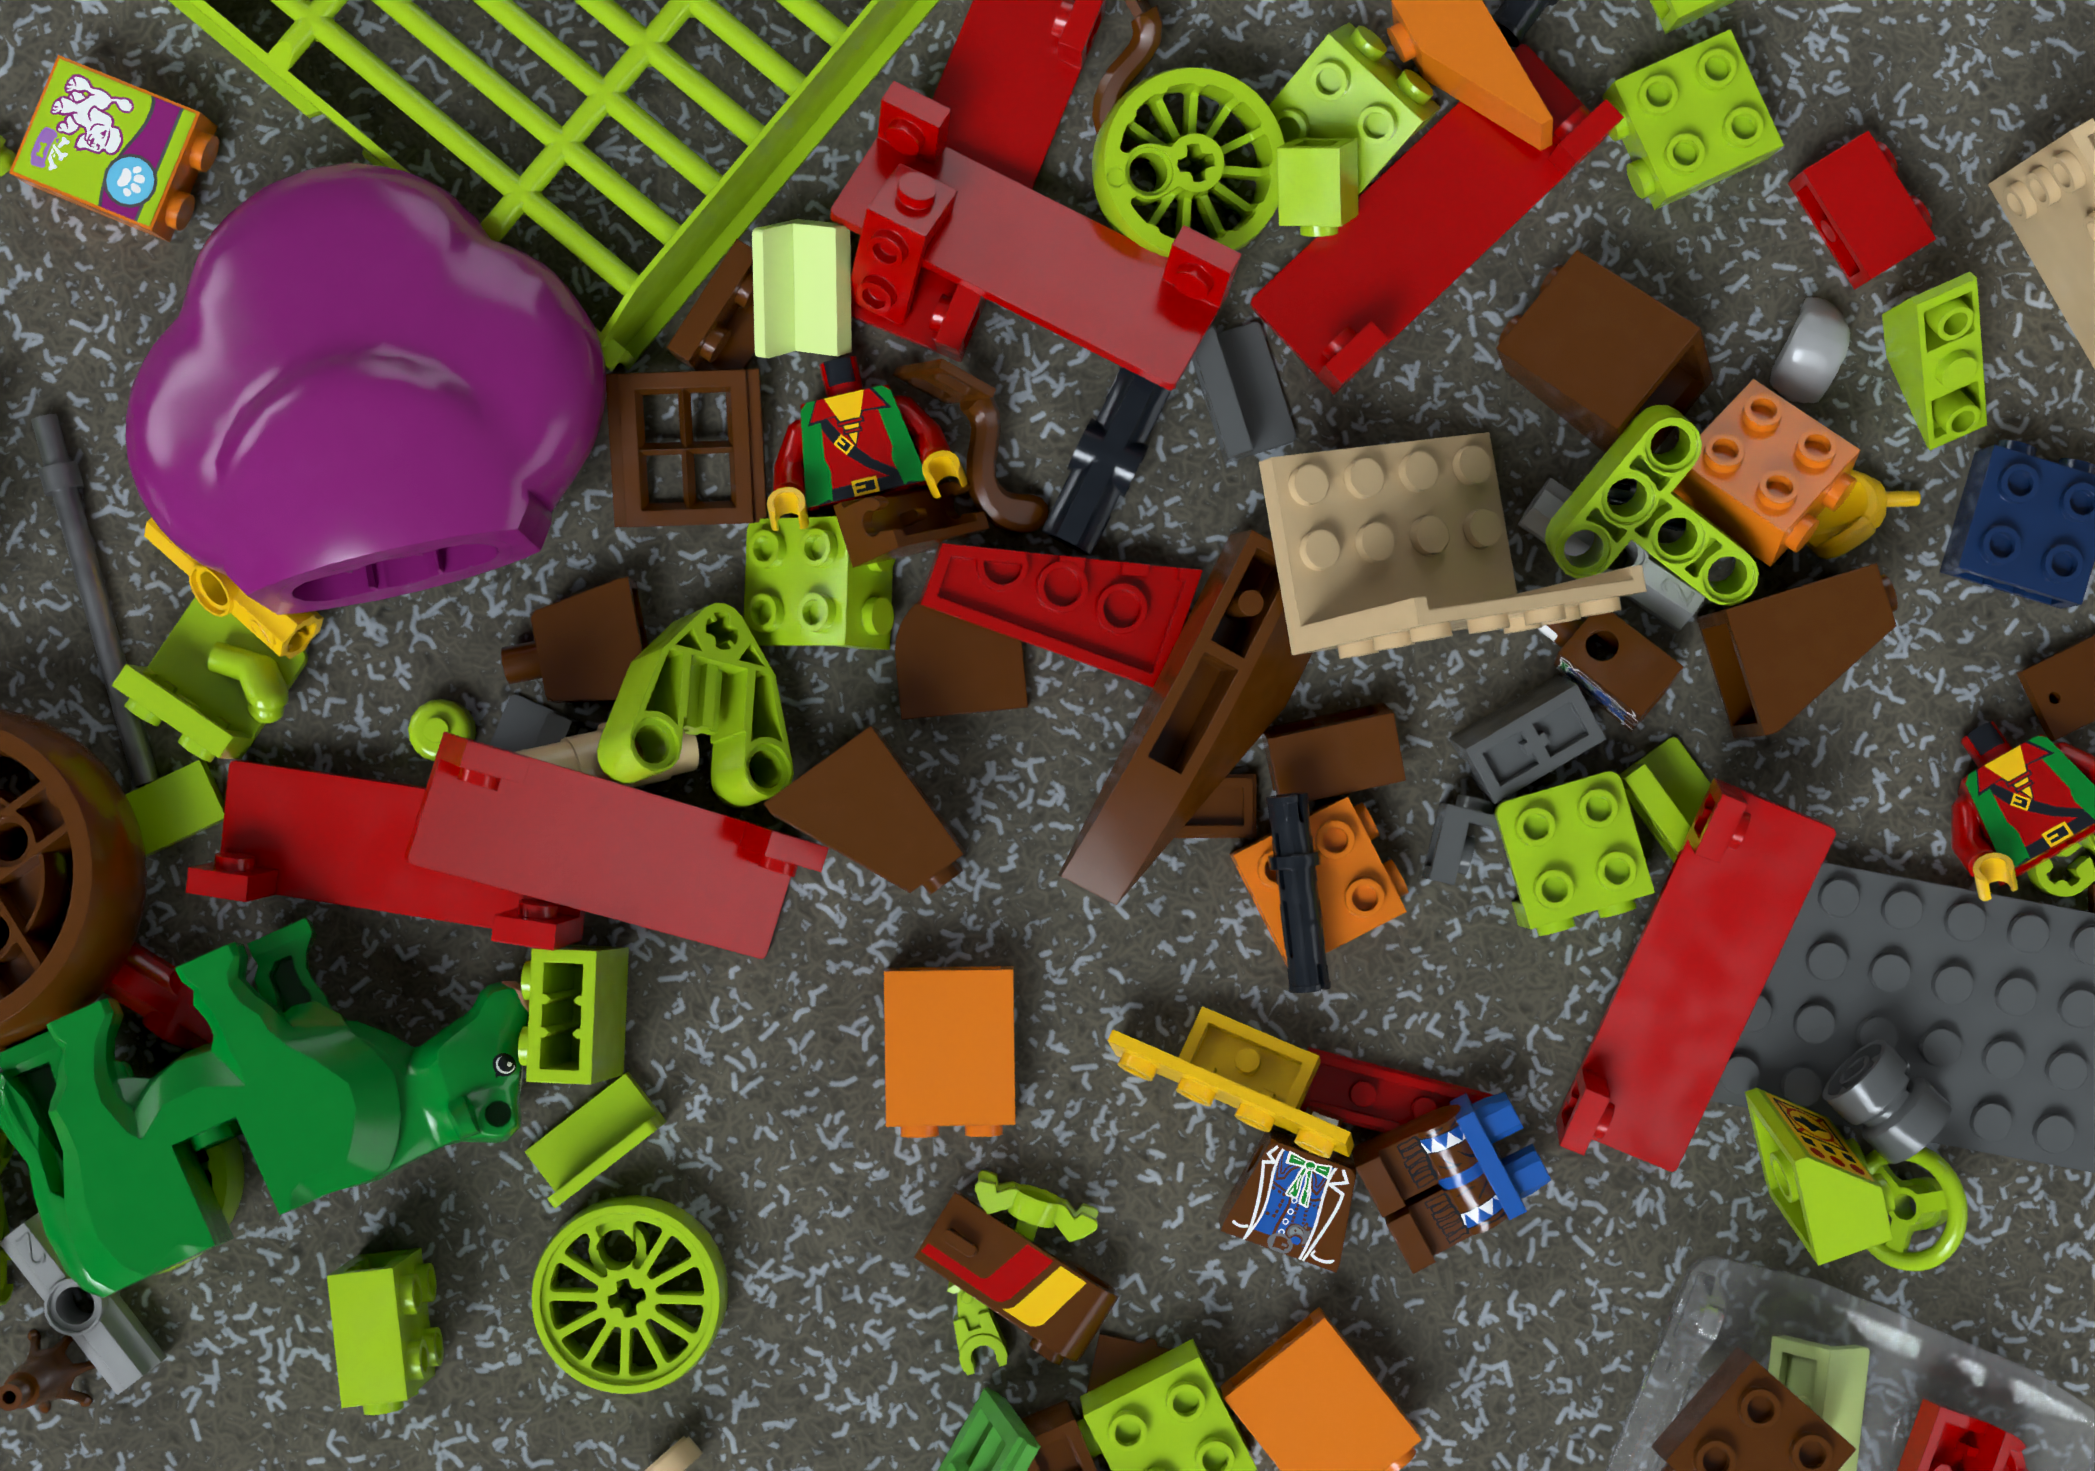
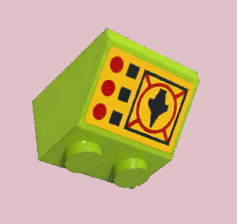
(1819, 1179)

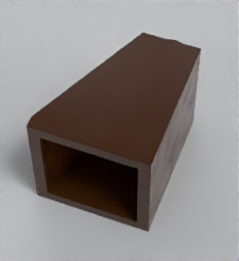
(1604, 352)
(1794, 644)
(873, 814)

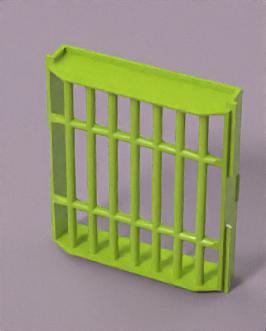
(731, 199)

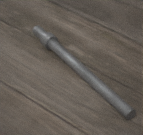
(61, 481)

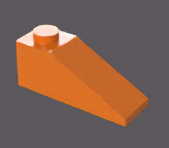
(1469, 58)

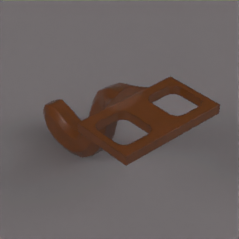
(1140, 51)
(1002, 508)

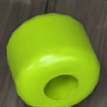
(433, 719)

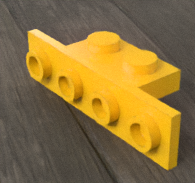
(1244, 1070)

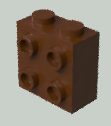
(1749, 1424)

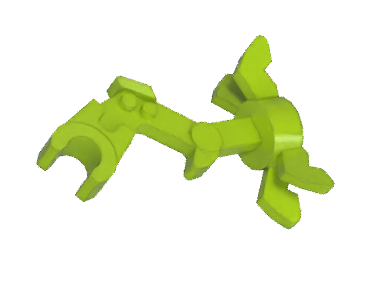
(1033, 1208)

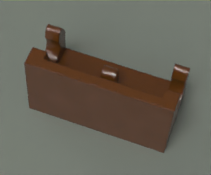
(904, 523)
(1335, 752)

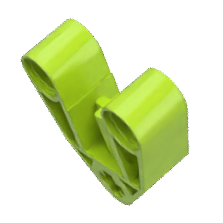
(710, 681)

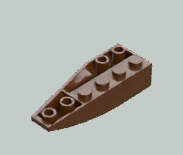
(1202, 716)

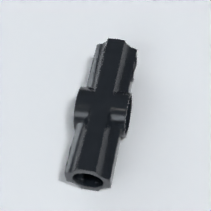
(1106, 461)

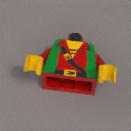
(856, 447)
(2019, 805)

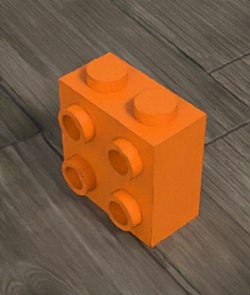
(1768, 473)
(1352, 881)

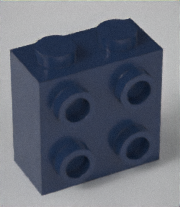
(2025, 525)

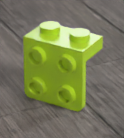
(1355, 93)
(809, 593)
(197, 702)
(1573, 852)

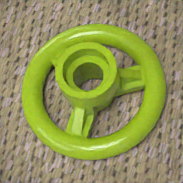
(1935, 1203)

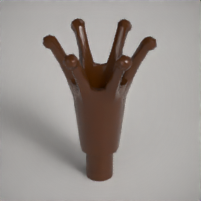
(44, 1377)

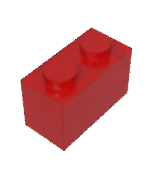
(1863, 209)

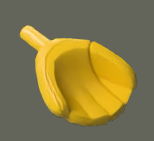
(1857, 516)

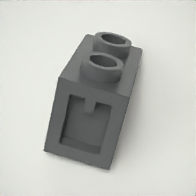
(1449, 846)

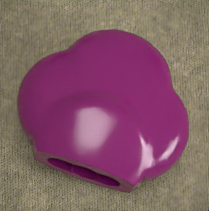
(362, 395)

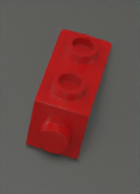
(895, 239)

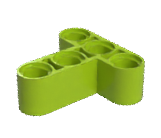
(1647, 511)

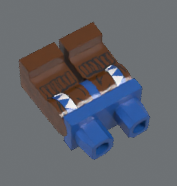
(1445, 1178)

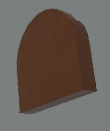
(955, 667)

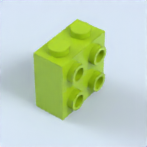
(1691, 120)
(574, 1014)
(384, 1329)
(1164, 1418)

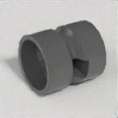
(1896, 1111)

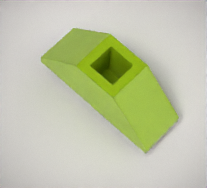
(1939, 359)

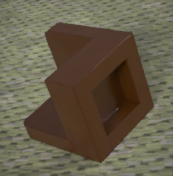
(1059, 1440)

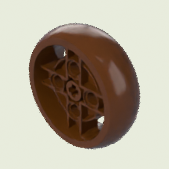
(68, 814)

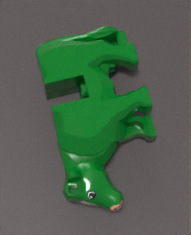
(312, 1092)

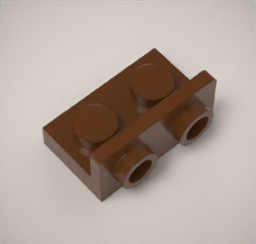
(721, 322)

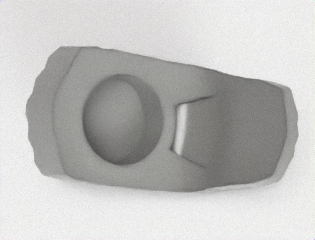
(1811, 352)

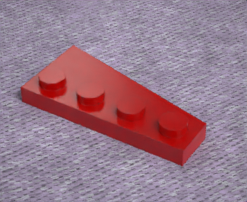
(1078, 607)

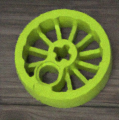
(1112, 166)
(610, 1275)

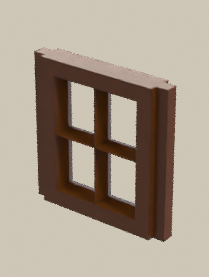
(630, 450)

